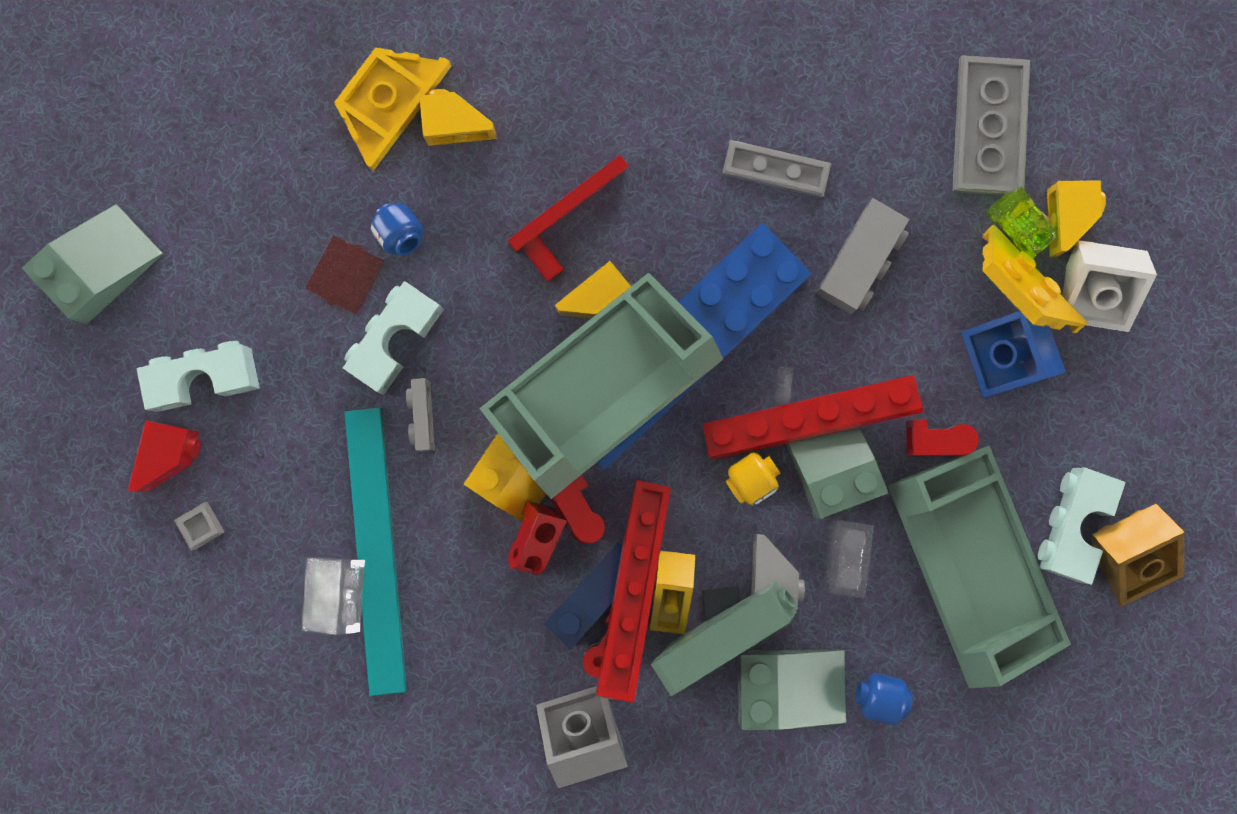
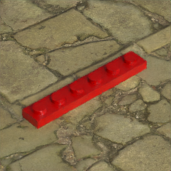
(813, 417)
(633, 592)

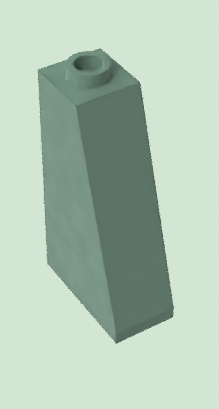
(724, 637)

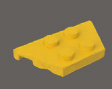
(386, 98)
(1025, 286)

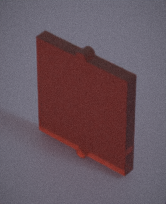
(344, 274)

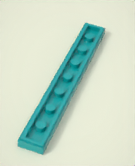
(376, 547)

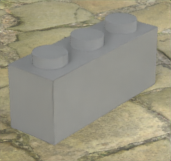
(863, 257)

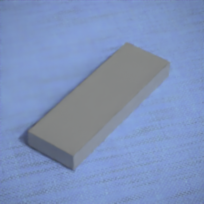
(776, 169)

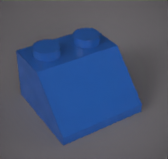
(1011, 353)

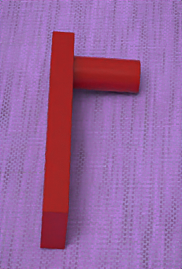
(528, 237)

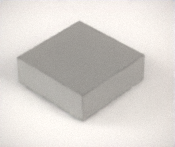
(199, 526)

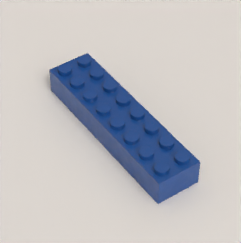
(734, 303)

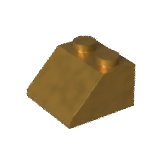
(1140, 553)

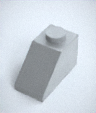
(772, 566)

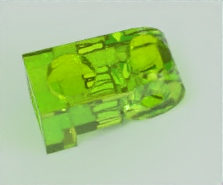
(1022, 221)

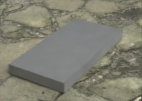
(991, 125)

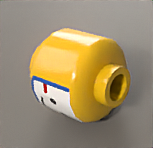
(753, 479)

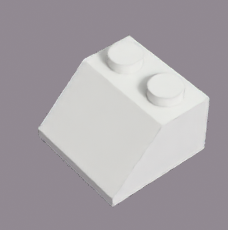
(1108, 283)

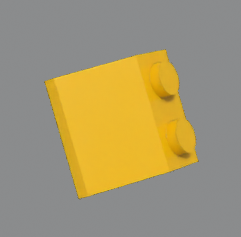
(504, 480)

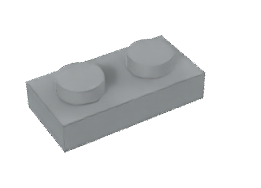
(419, 399)

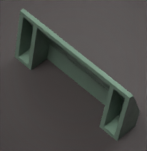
(601, 384)
(979, 568)

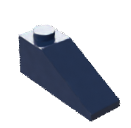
(587, 601)

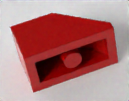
(162, 454)

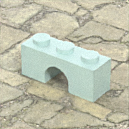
(371, 358)
(167, 381)
(1066, 550)

